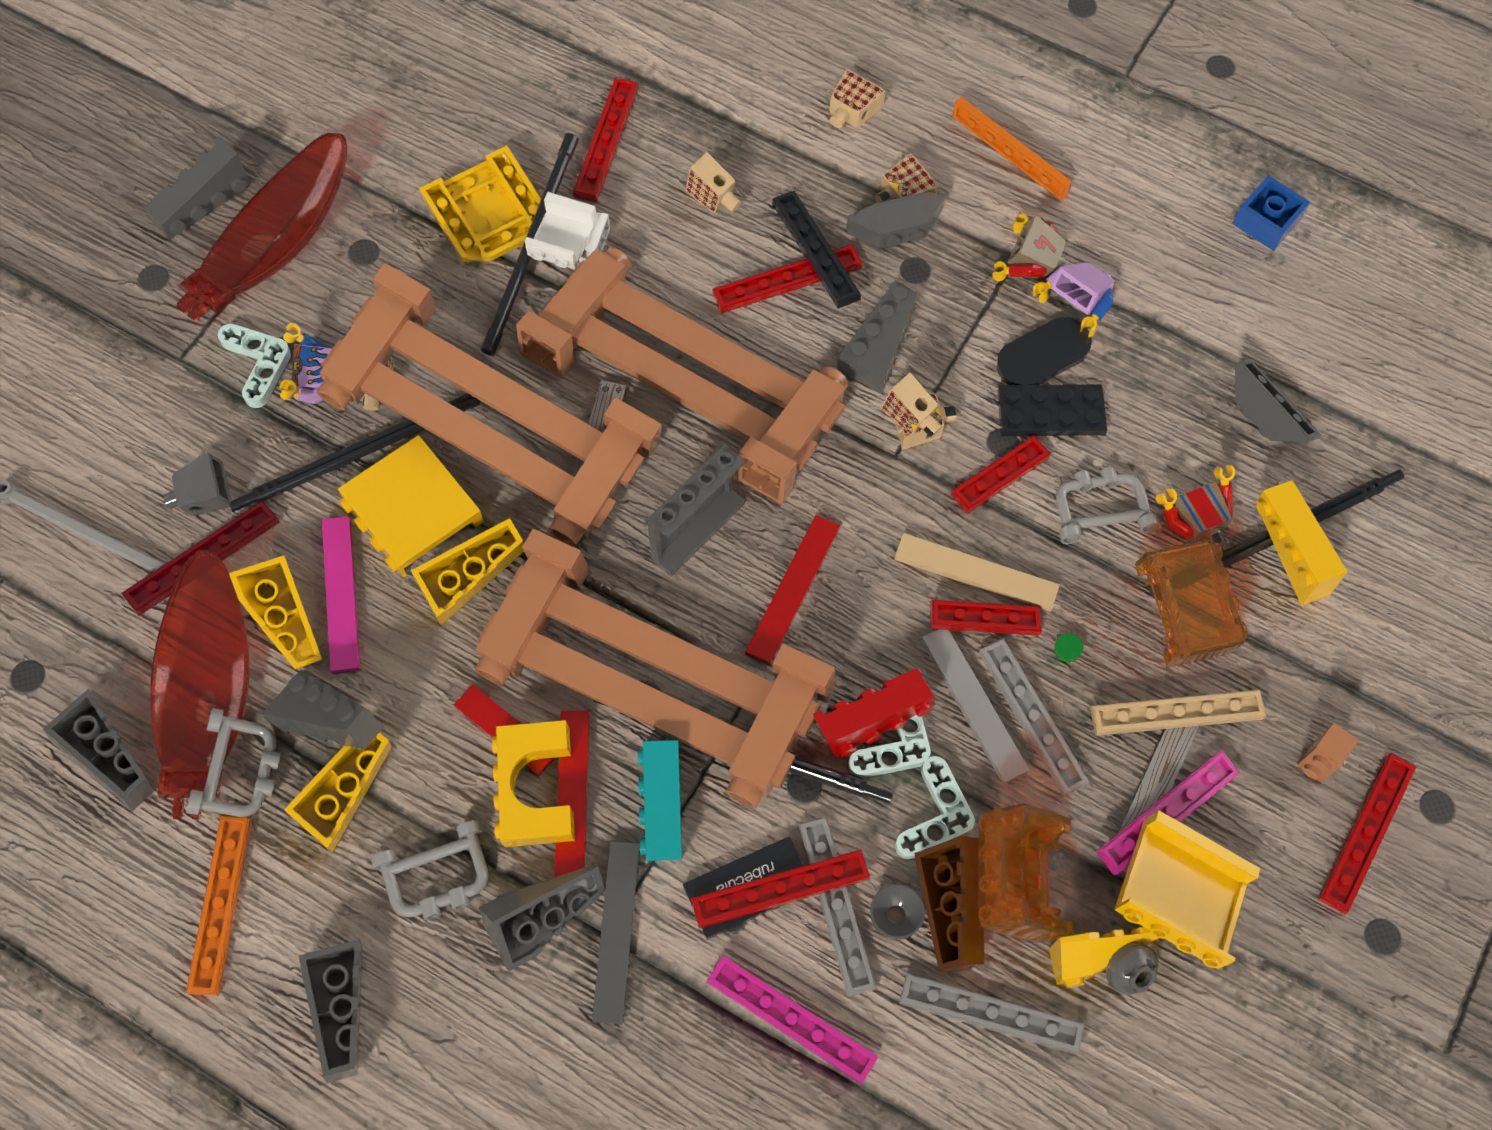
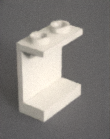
(562, 231)

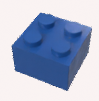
(1271, 213)

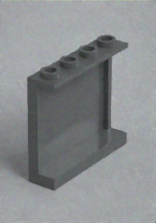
(695, 511)

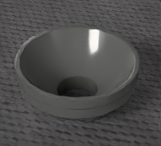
(903, 898)
(1128, 964)

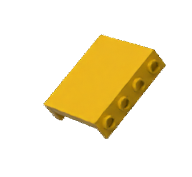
(408, 504)
(1185, 889)

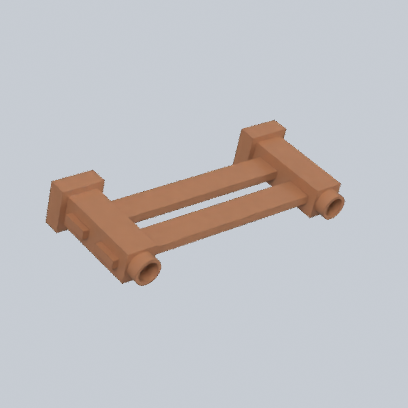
(389, 325)
(772, 445)
(543, 592)

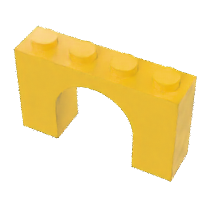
(515, 749)

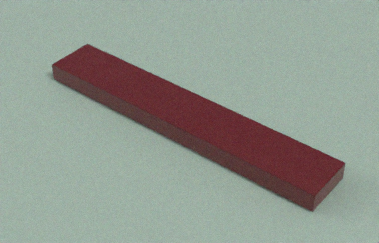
(222, 542)

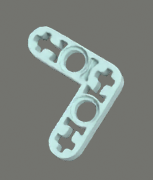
(265, 358)
(907, 742)
(948, 811)

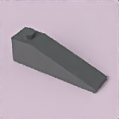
(532, 915)

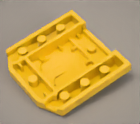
(484, 207)

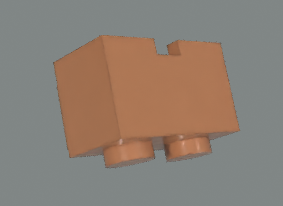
(1327, 753)

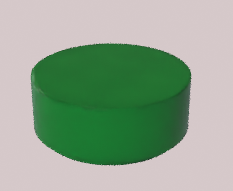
(1068, 647)

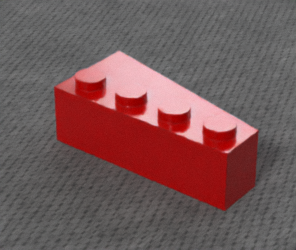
(875, 713)

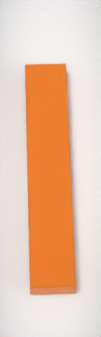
(1011, 149)
(219, 906)

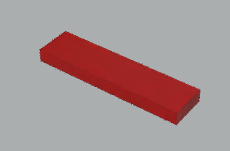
(1000, 474)
(985, 617)
(489, 715)

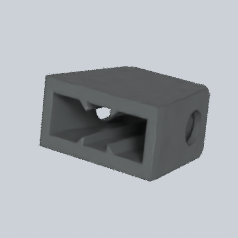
(199, 487)

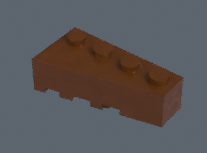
(951, 900)

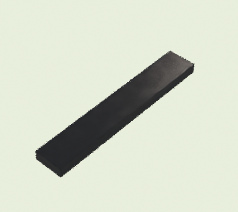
(816, 249)

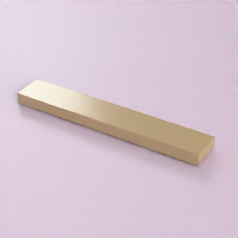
(977, 572)
(1177, 712)

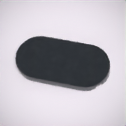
(1043, 352)

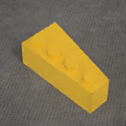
(1300, 543)
(467, 568)
(337, 790)

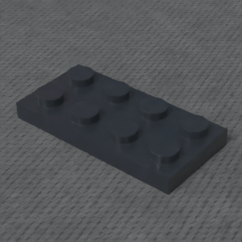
(1051, 410)

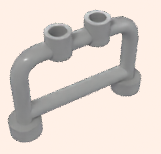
(1108, 479)
(263, 785)
(457, 897)

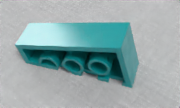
(661, 800)

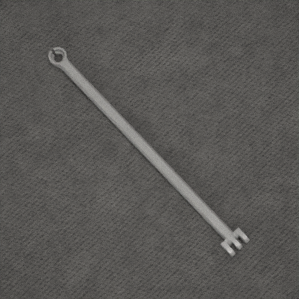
(13, 495)

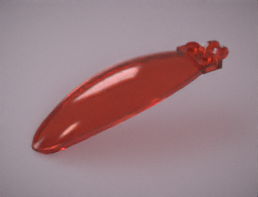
(269, 227)
(195, 668)

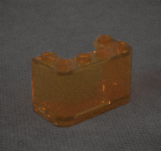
(1194, 601)
(1015, 872)

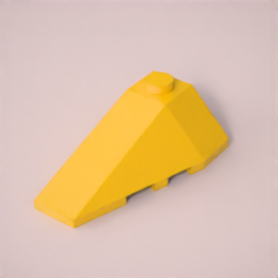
(275, 605)
(1085, 955)

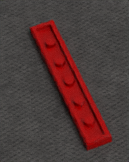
(605, 140)
(777, 281)
(792, 590)
(573, 791)
(1367, 833)
(780, 889)

